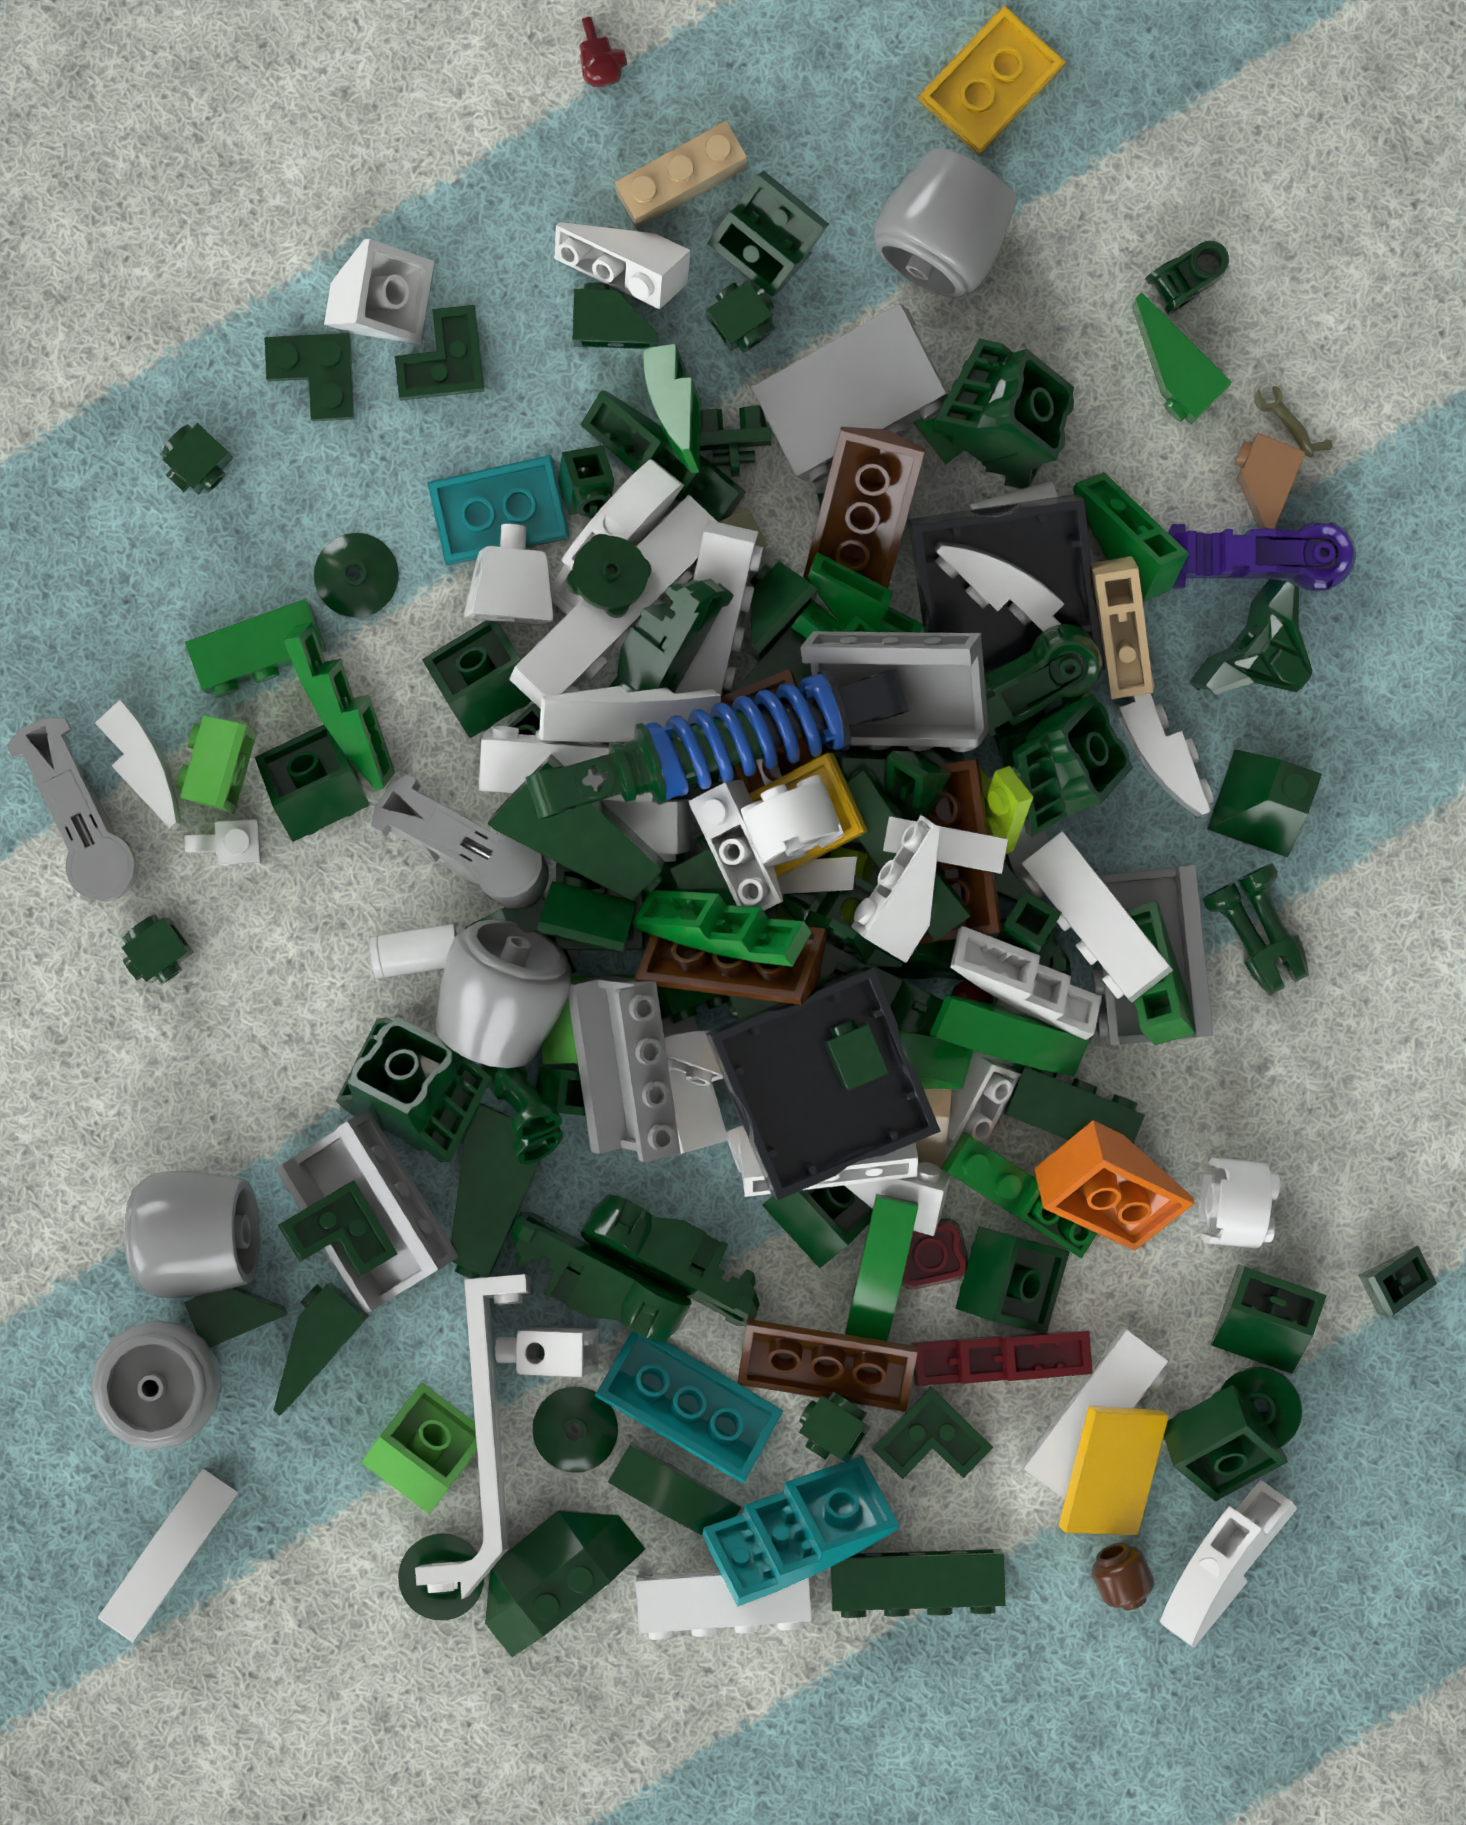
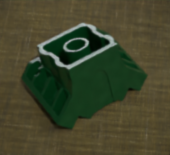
(1007, 411)
(1070, 761)
(414, 1087)

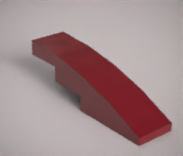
(1003, 1358)

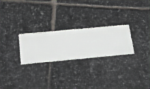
(955, 846)
(820, 876)

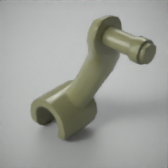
(1291, 422)

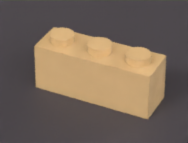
(681, 174)

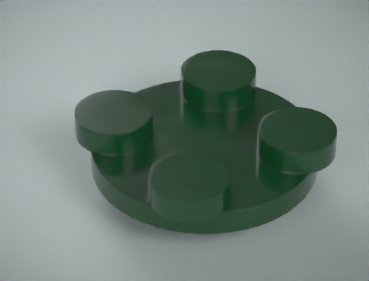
(609, 574)

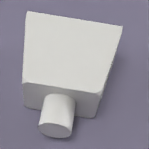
(510, 582)
(567, 1351)

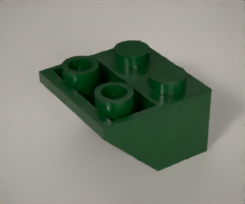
(1267, 1319)

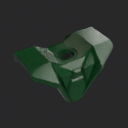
(1266, 650)
(823, 911)

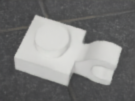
(233, 842)

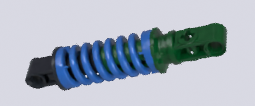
(749, 731)

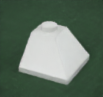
(381, 293)

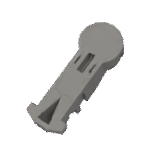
(97, 859)
(497, 863)

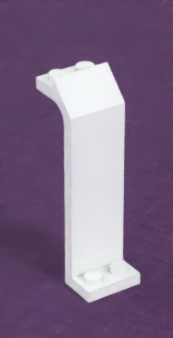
(445, 1576)

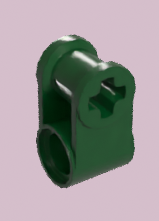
(1182, 279)

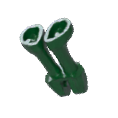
(1261, 955)
(536, 1119)

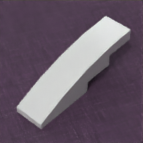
(613, 712)
(1024, 983)
(167, 1555)

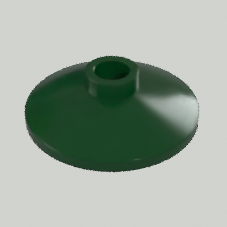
(370, 591)
(1280, 1394)
(579, 1407)
(433, 1550)

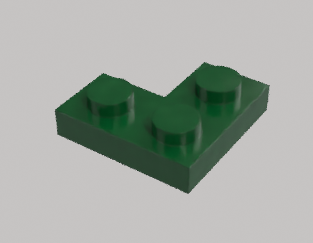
(322, 361)
(450, 369)
(341, 1218)
(929, 1426)

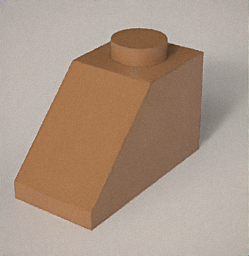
(1267, 476)

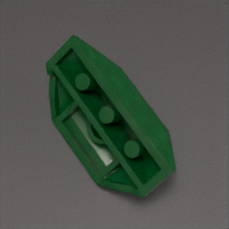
(555, 1574)

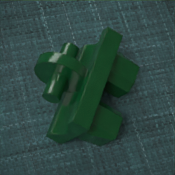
(751, 434)

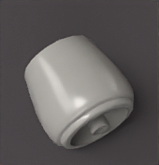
(945, 223)
(501, 993)
(191, 1233)
(127, 1391)

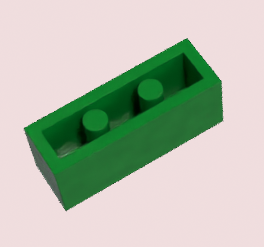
(248, 649)

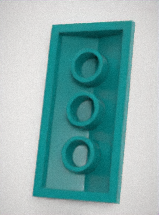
(690, 1404)

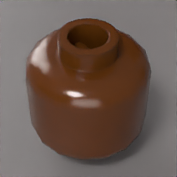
(1122, 1576)

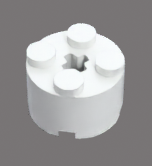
(792, 821)
(1238, 1203)

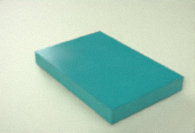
(477, 503)

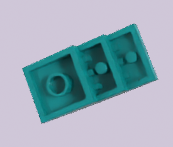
(800, 1530)

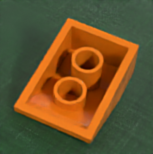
(1110, 1187)

